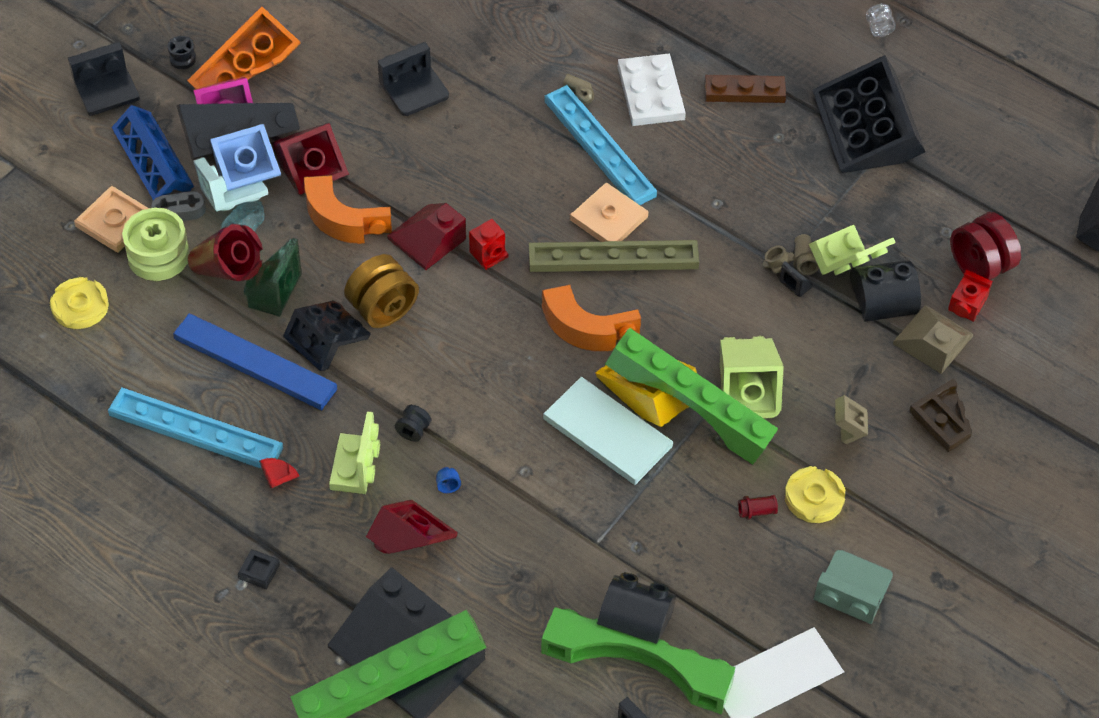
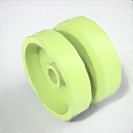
(156, 244)

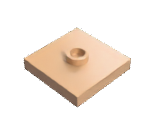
(609, 215)
(107, 216)

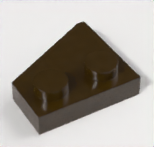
(943, 416)

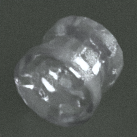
(880, 20)

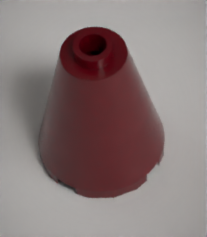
(228, 254)

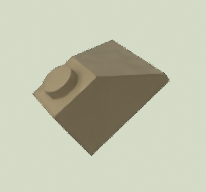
(933, 339)

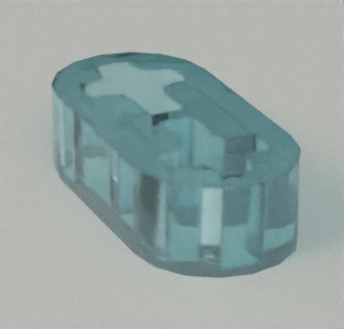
(240, 217)

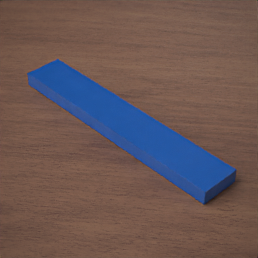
(255, 361)

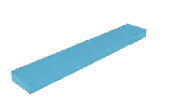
(600, 145)
(193, 428)

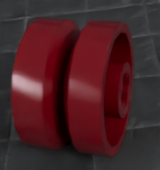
(986, 246)

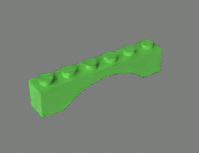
(736, 424)
(580, 638)

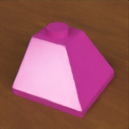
(225, 92)

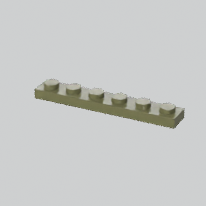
(613, 256)

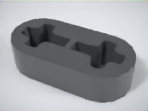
(180, 204)

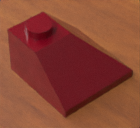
(310, 154)
(430, 234)
(407, 527)

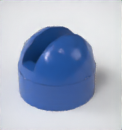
(448, 480)

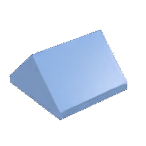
(245, 157)

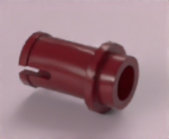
(757, 506)

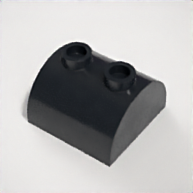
(886, 290)
(636, 607)

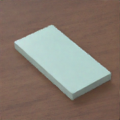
(608, 430)

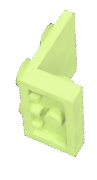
(842, 248)
(354, 459)

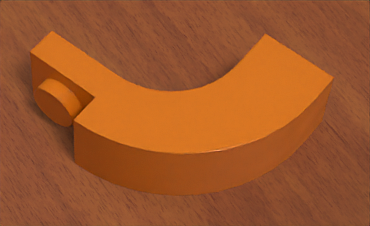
(340, 220)
(583, 328)

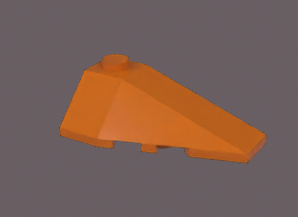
(249, 51)

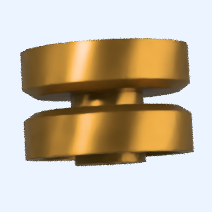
(381, 291)

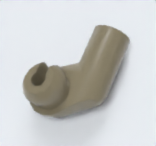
(582, 88)

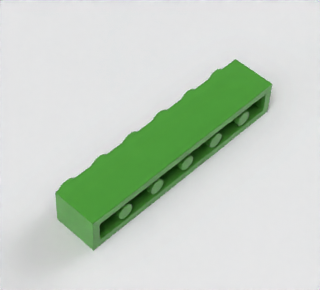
(391, 669)

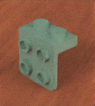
(853, 586)

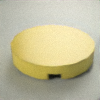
(79, 303)
(814, 494)

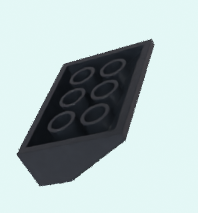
(868, 118)
(388, 615)

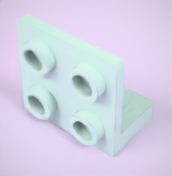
(216, 190)

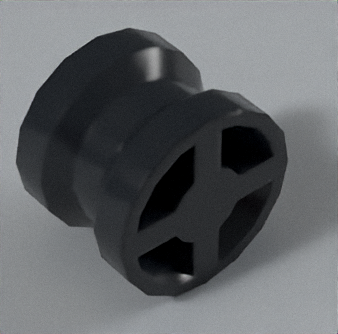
(181, 52)
(413, 423)

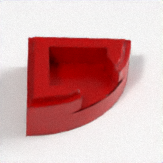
(277, 471)

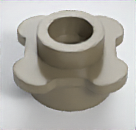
(775, 257)

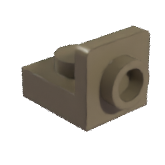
(851, 419)

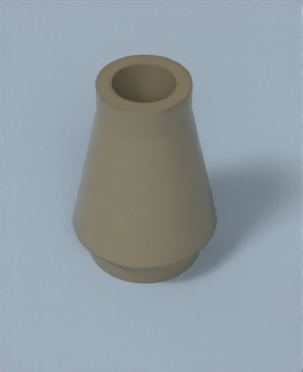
(804, 259)

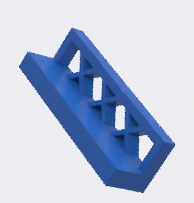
(155, 147)

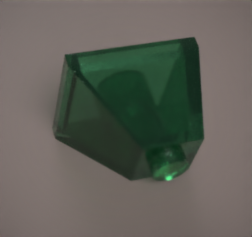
(275, 280)

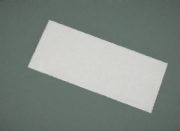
(780, 675)

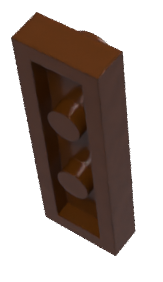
(745, 88)

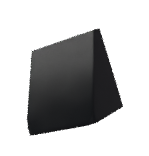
(794, 280)

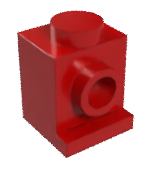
(488, 244)
(970, 295)

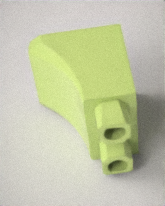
(752, 374)

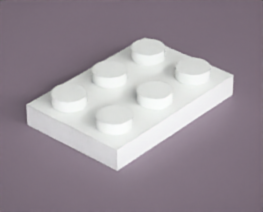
(651, 89)

